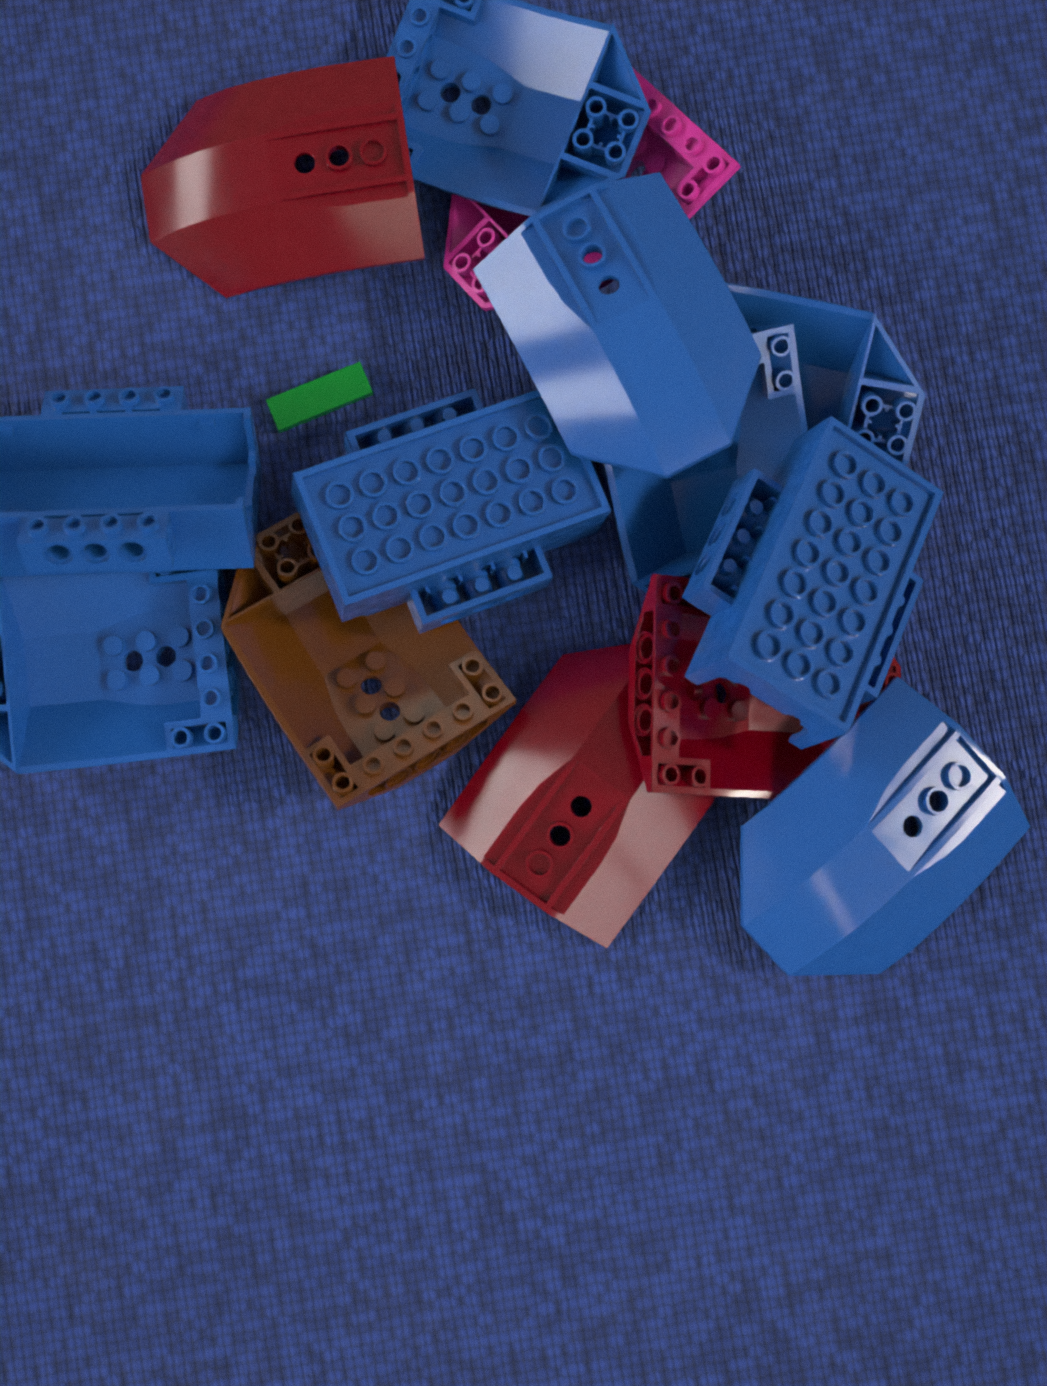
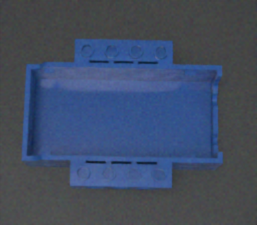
(127, 485)
(447, 508)
(813, 578)

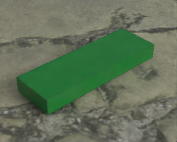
(319, 397)

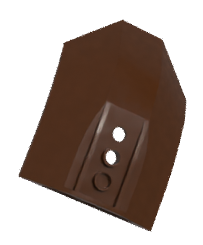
(314, 667)

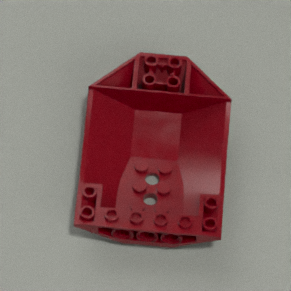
(241, 214)
(698, 742)
(565, 746)

